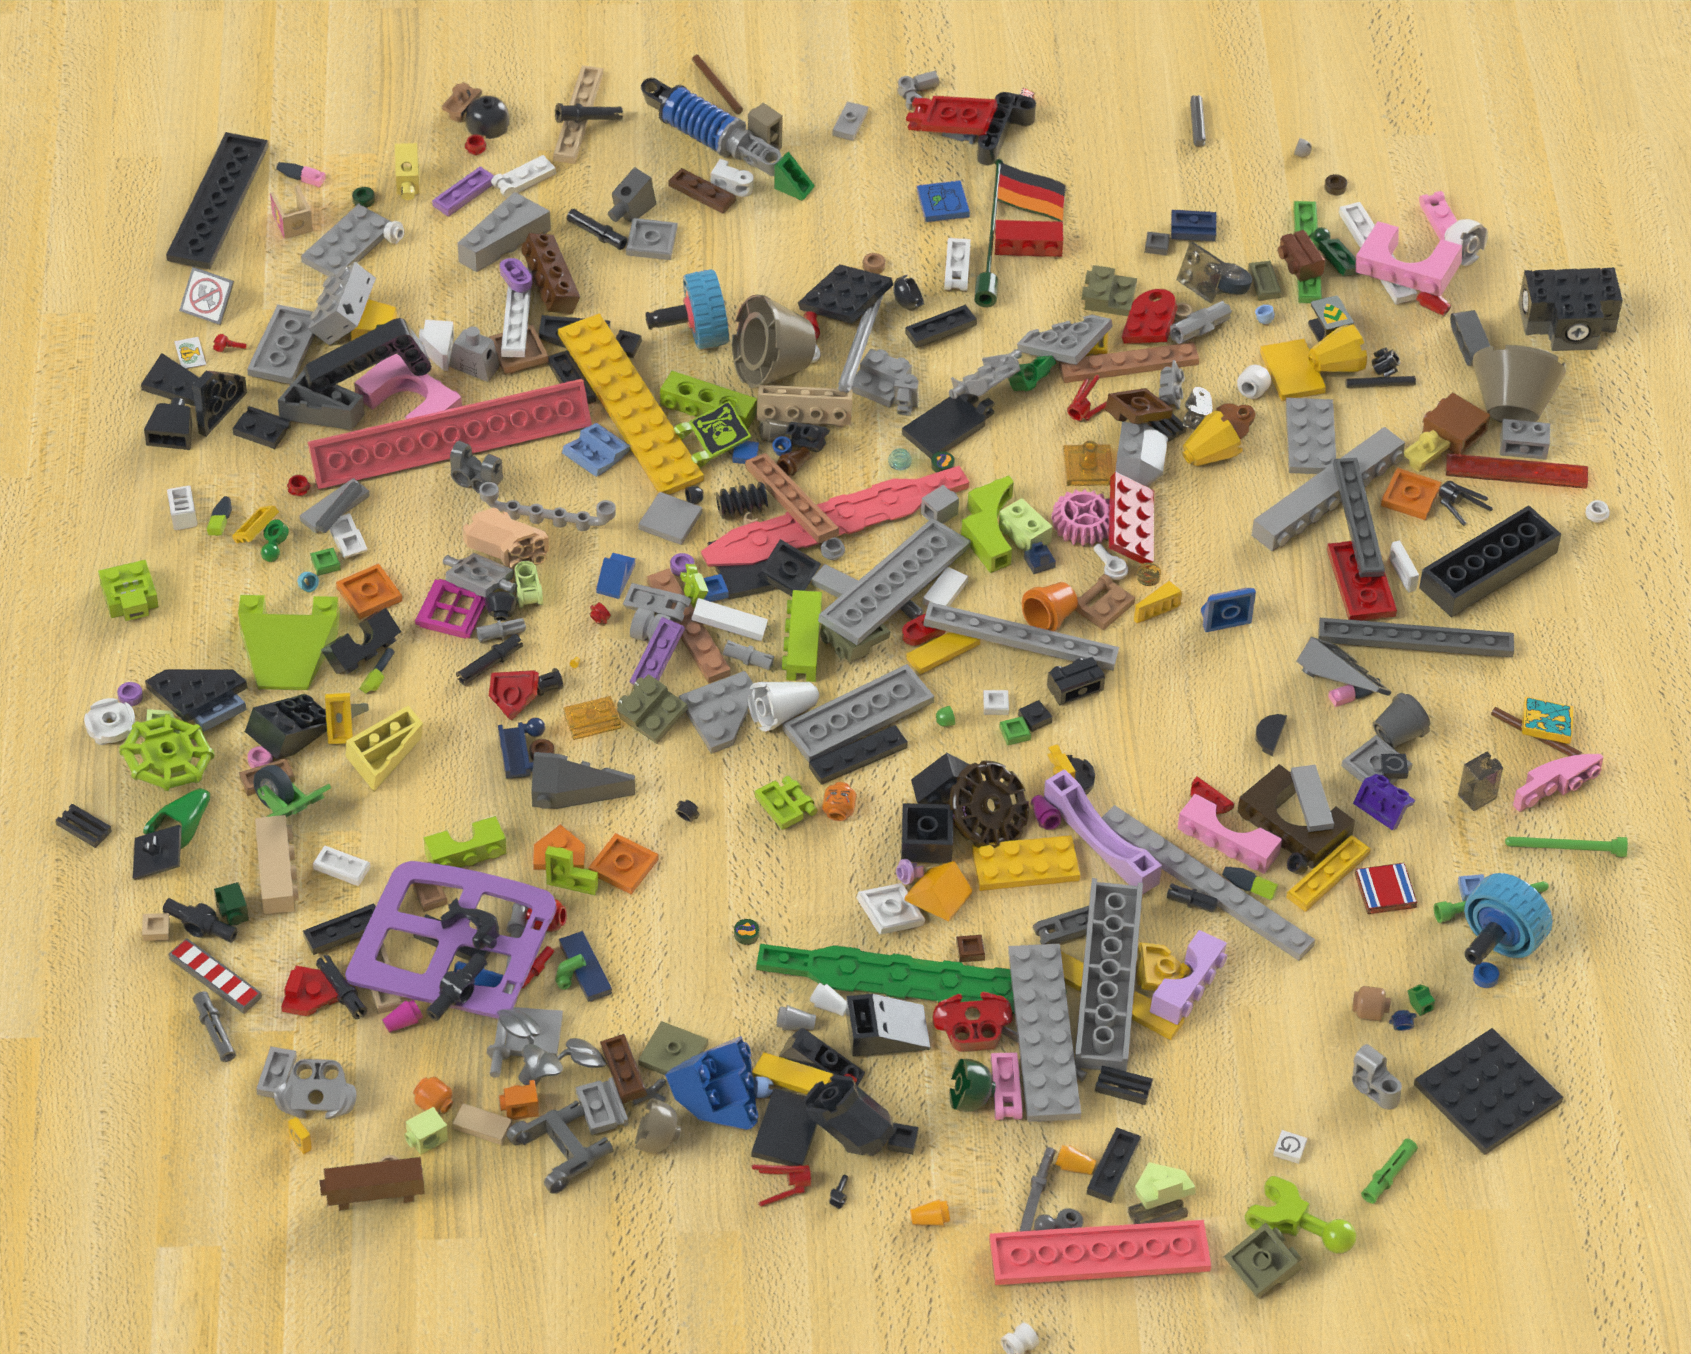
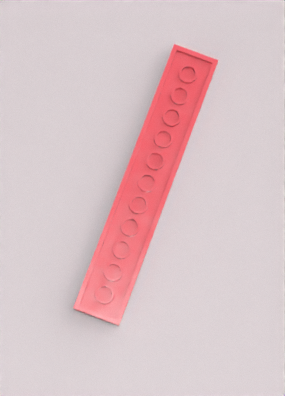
(433, 435)

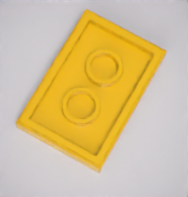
(1290, 369)

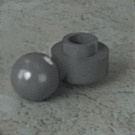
(1046, 1222)

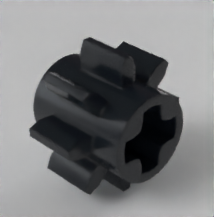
(1385, 362)

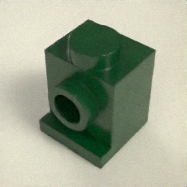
(231, 903)

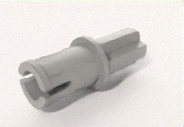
(499, 629)

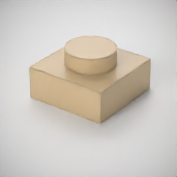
(155, 927)

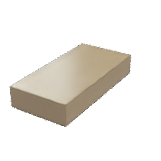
(482, 1124)

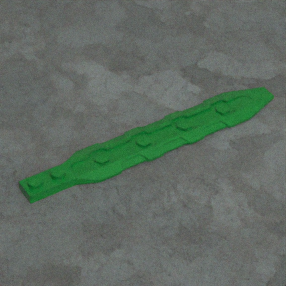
(887, 974)

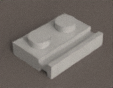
(601, 1106)

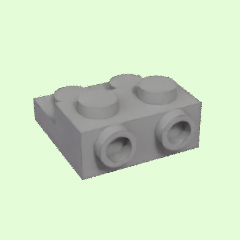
(877, 376)

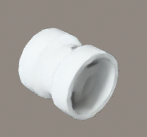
(1020, 1340)

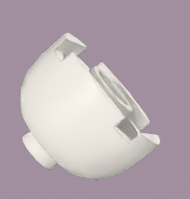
(1471, 237)

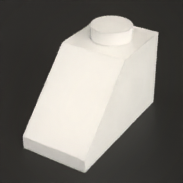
(438, 341)

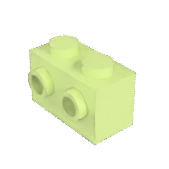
(1024, 525)

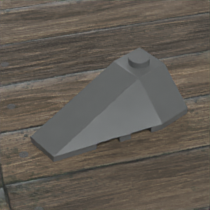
(566, 783)

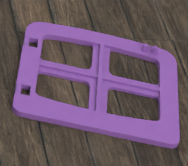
(486, 1001)

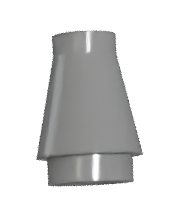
(794, 1019)

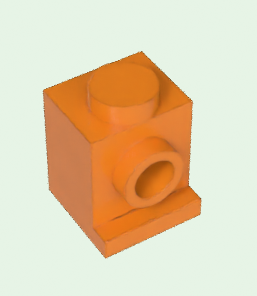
(520, 1101)

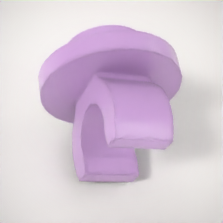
(908, 871)

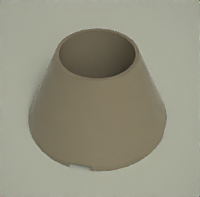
(770, 342)
(1517, 381)

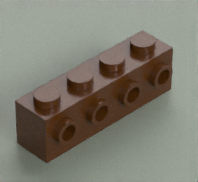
(550, 273)

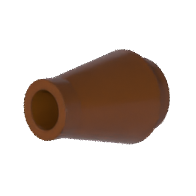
(793, 461)

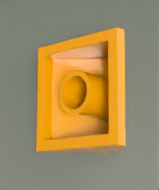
(940, 891)

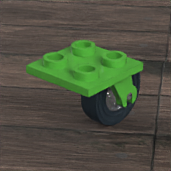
(280, 794)

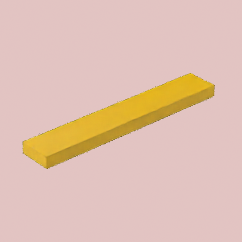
(1141, 1004)

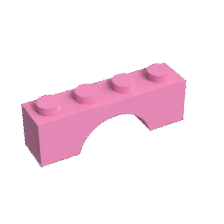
(1255, 848)

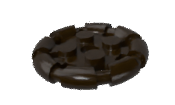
(976, 804)

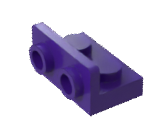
(1383, 800)

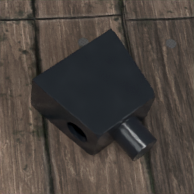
(170, 426)

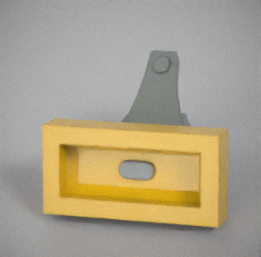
(339, 716)

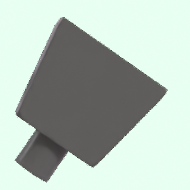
(632, 196)

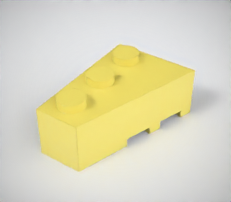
(384, 746)

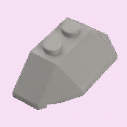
(1141, 453)

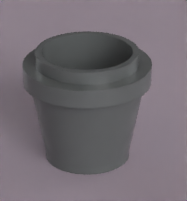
(1402, 721)

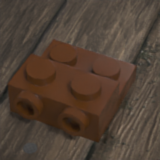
(1137, 406)

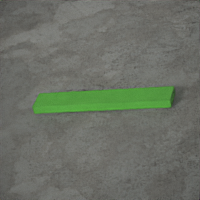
(1306, 219)

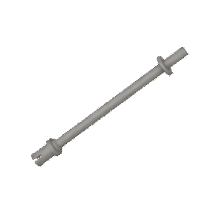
(498, 1050)

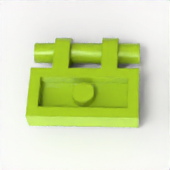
(780, 806)

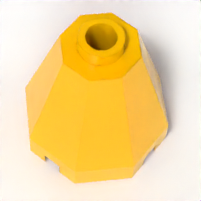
(1339, 351)
(1212, 441)

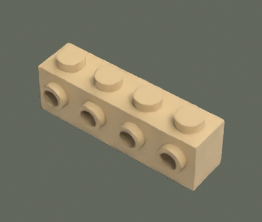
(805, 405)
(274, 864)

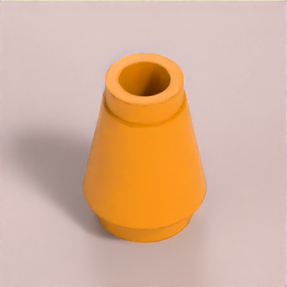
(1074, 1160)
(931, 1213)

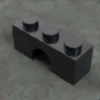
(378, 630)

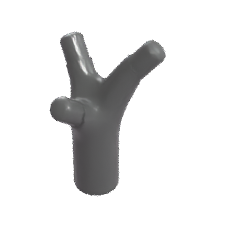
(652, 1092)

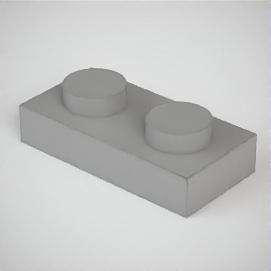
(276, 1070)

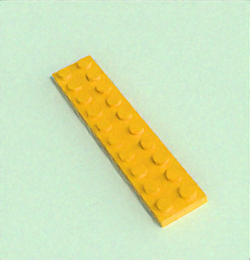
(630, 405)

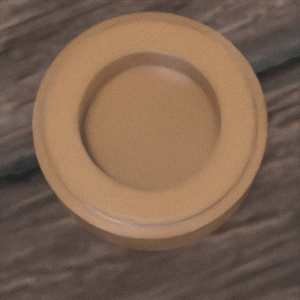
(874, 263)

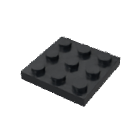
(845, 293)

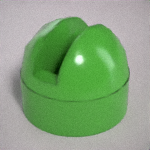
(945, 717)

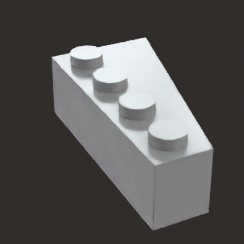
(502, 231)

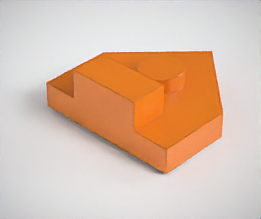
(558, 838)

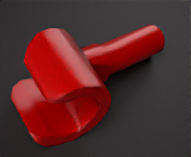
(222, 341)

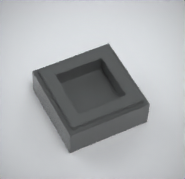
(1157, 243)

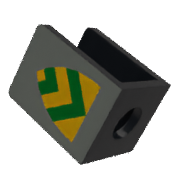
(1330, 315)

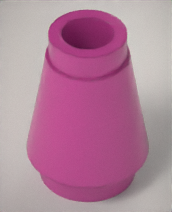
(403, 1016)

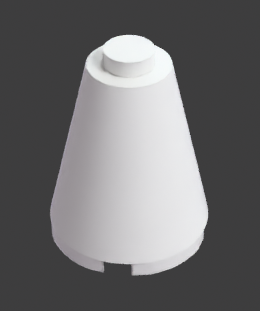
(780, 701)

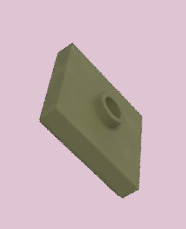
(670, 1047)

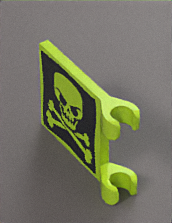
(716, 431)

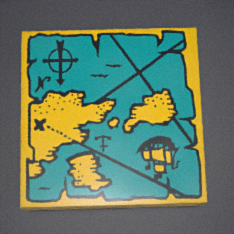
(1547, 720)

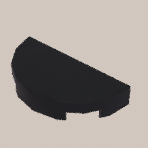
(1269, 732)
(1084, 773)

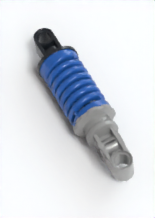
(709, 124)

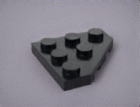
(215, 397)
(195, 690)

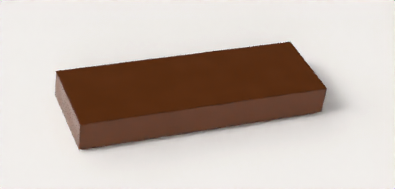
(702, 190)
(623, 1068)

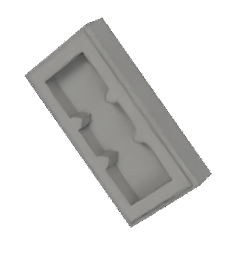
(850, 121)

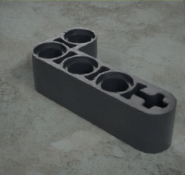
(1010, 109)

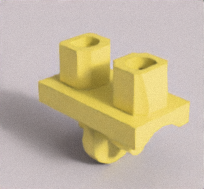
(1425, 450)

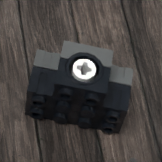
(1570, 305)

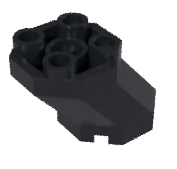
(850, 1115)

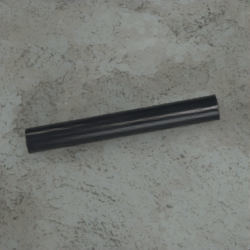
(1380, 381)

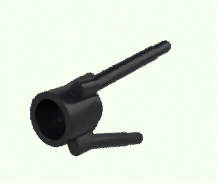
(1455, 493)

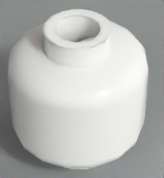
(1253, 381)

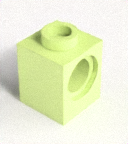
(426, 1131)

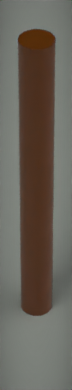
(718, 85)
(1517, 723)

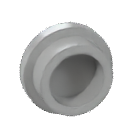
(832, 549)

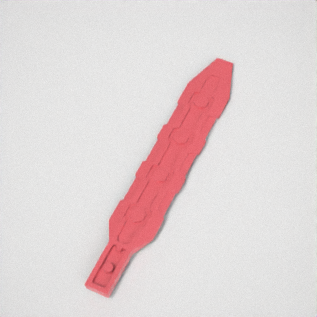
(849, 512)

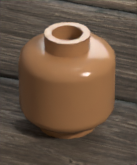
(1370, 1003)

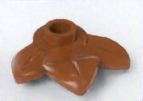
(1234, 415)

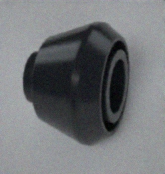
(501, 605)

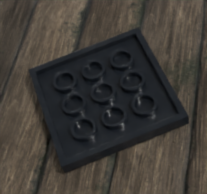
(1488, 1091)

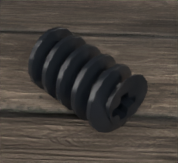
(742, 499)

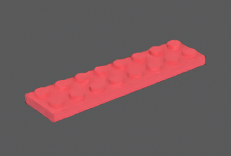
(1099, 1252)

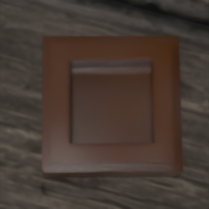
(970, 948)

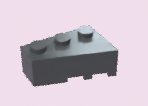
(331, 407)

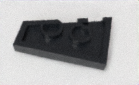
(170, 380)

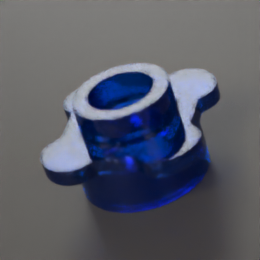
(1402, 1020)

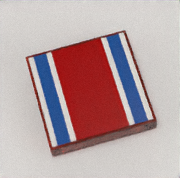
(1386, 888)

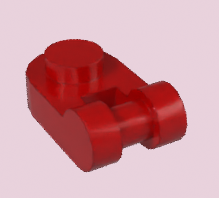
(916, 633)

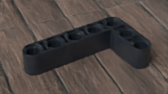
(367, 351)

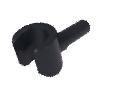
(837, 1197)

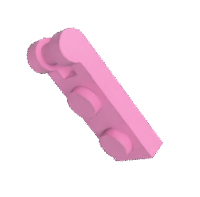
(1440, 215)
(1006, 1076)

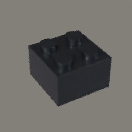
(927, 833)

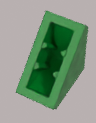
(791, 178)

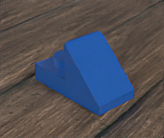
(614, 575)

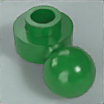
(275, 534)

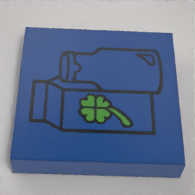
(943, 201)

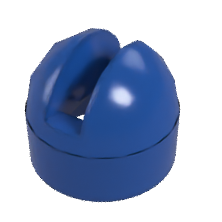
(785, 444)

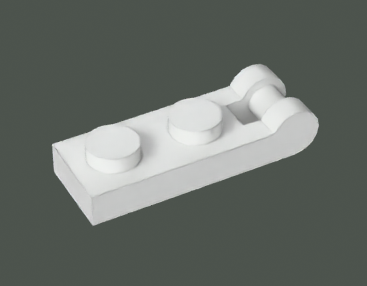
(524, 176)
(957, 263)

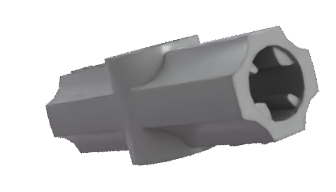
(1200, 322)

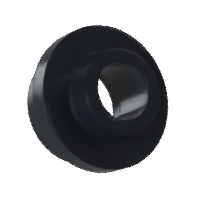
(687, 810)

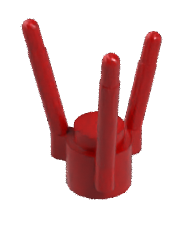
(1081, 405)
(796, 1175)

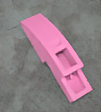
(1559, 775)

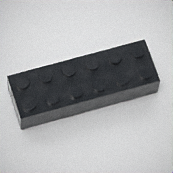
(1490, 561)

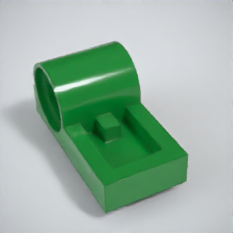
(1031, 373)

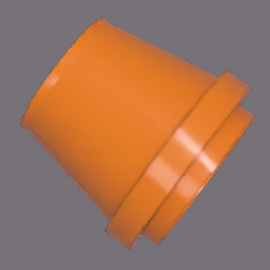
(1049, 605)

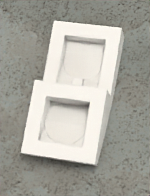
(347, 537)

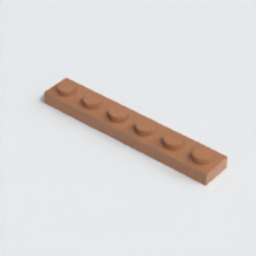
(1130, 362)
(792, 498)
(695, 634)

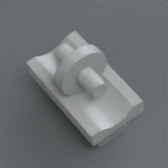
(906, 394)

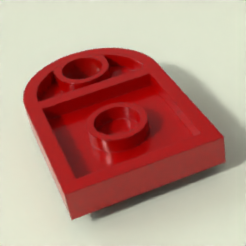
(1150, 319)

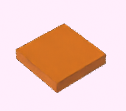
(1411, 494)
(368, 591)
(623, 863)

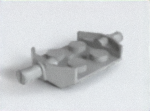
(993, 372)

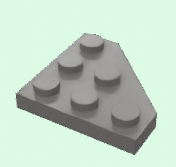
(1066, 340)
(719, 710)

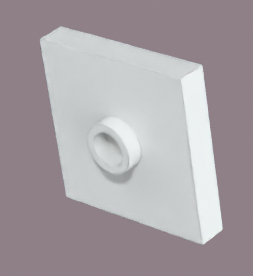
(888, 909)

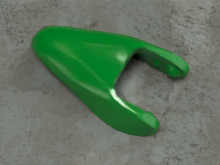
(186, 811)

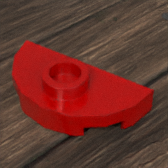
(1207, 792)

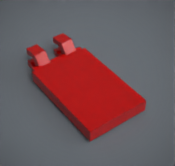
(952, 115)

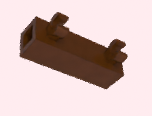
(373, 1182)

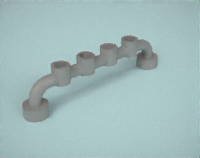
(605, 510)

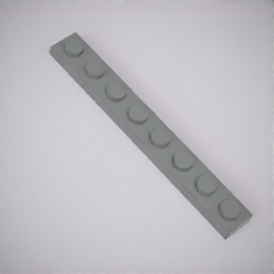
(1019, 635)

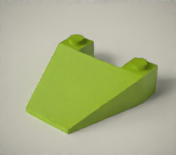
(286, 647)

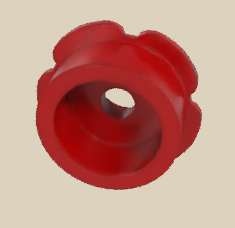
(475, 144)
(298, 485)
(599, 613)

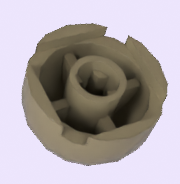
(657, 1127)

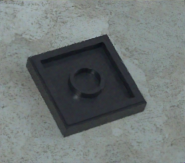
(788, 568)

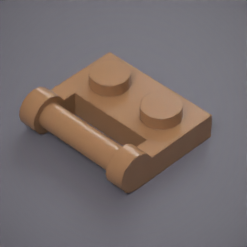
(1109, 606)

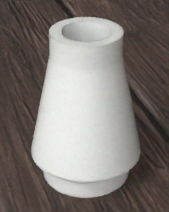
(828, 999)

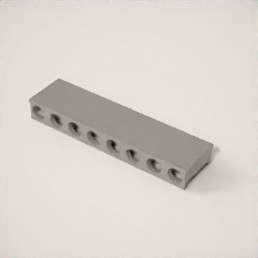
(1108, 976)

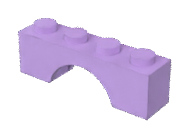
(1176, 997)

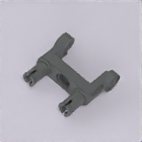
(555, 1126)

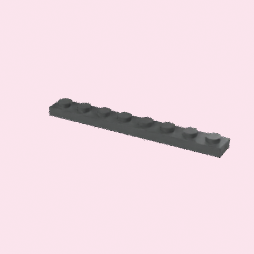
(1416, 637)

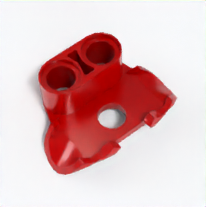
(994, 1014)

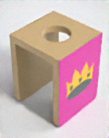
(285, 221)

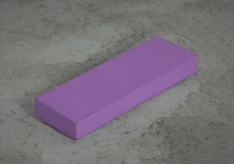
(463, 191)
(658, 650)

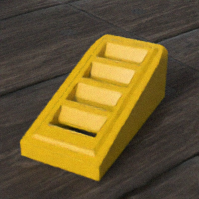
(1158, 602)

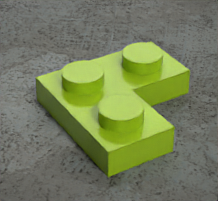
(563, 874)

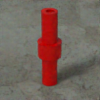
(538, 964)

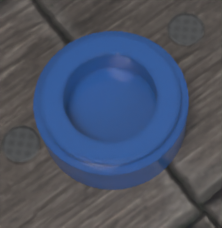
(1486, 975)

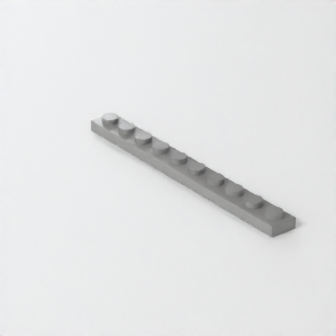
(1207, 882)

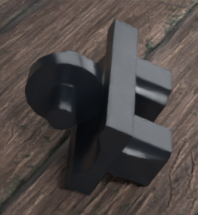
(807, 436)

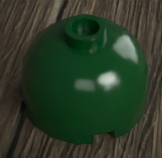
(972, 1086)

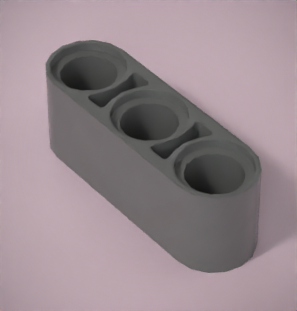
(1468, 334)

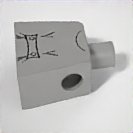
(474, 354)

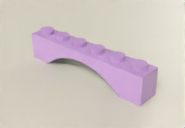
(1130, 862)

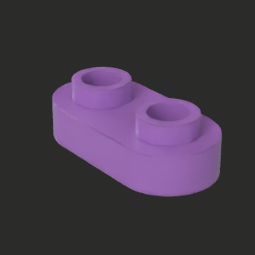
(515, 275)

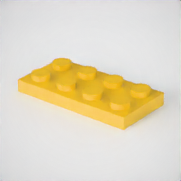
(1026, 863)

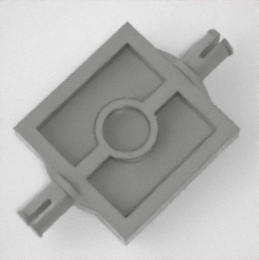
(479, 574)

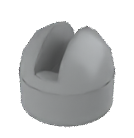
(1303, 148)

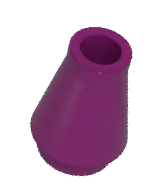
(1046, 814)

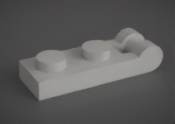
(656, 601)

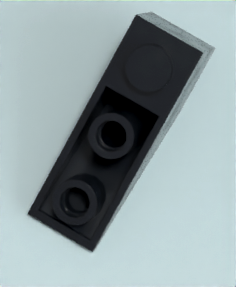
(812, 1052)

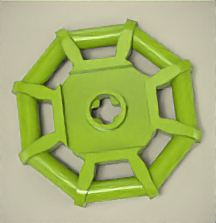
(166, 763)

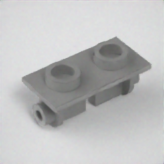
(1171, 385)

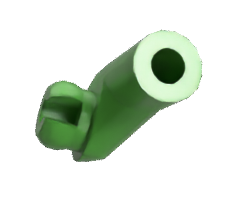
(566, 969)

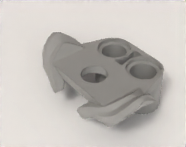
(293, 1096)

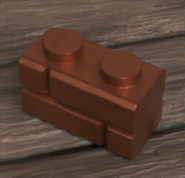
(1301, 255)

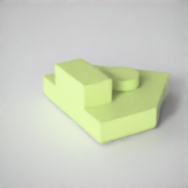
(1163, 1185)

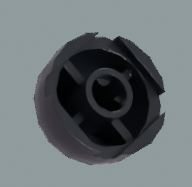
(487, 117)

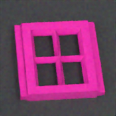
(432, 602)

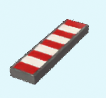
(215, 975)

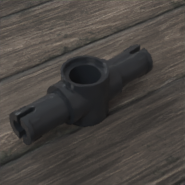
(200, 920)
(456, 987)

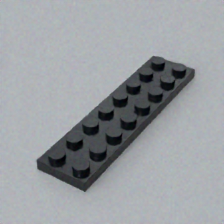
(217, 200)

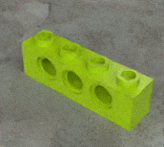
(698, 397)

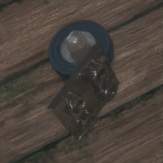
(1211, 276)

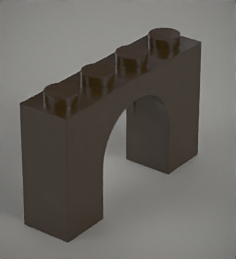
(1260, 808)

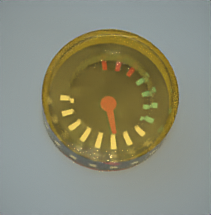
(1148, 574)

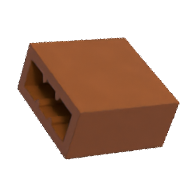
(1457, 422)

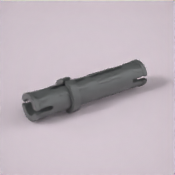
(203, 1005)

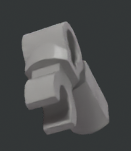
(910, 86)

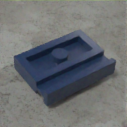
(1193, 225)

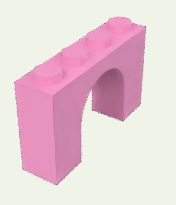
(1427, 276)
(394, 376)

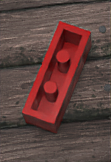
(1028, 238)

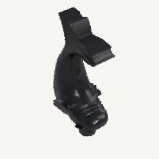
(485, 923)

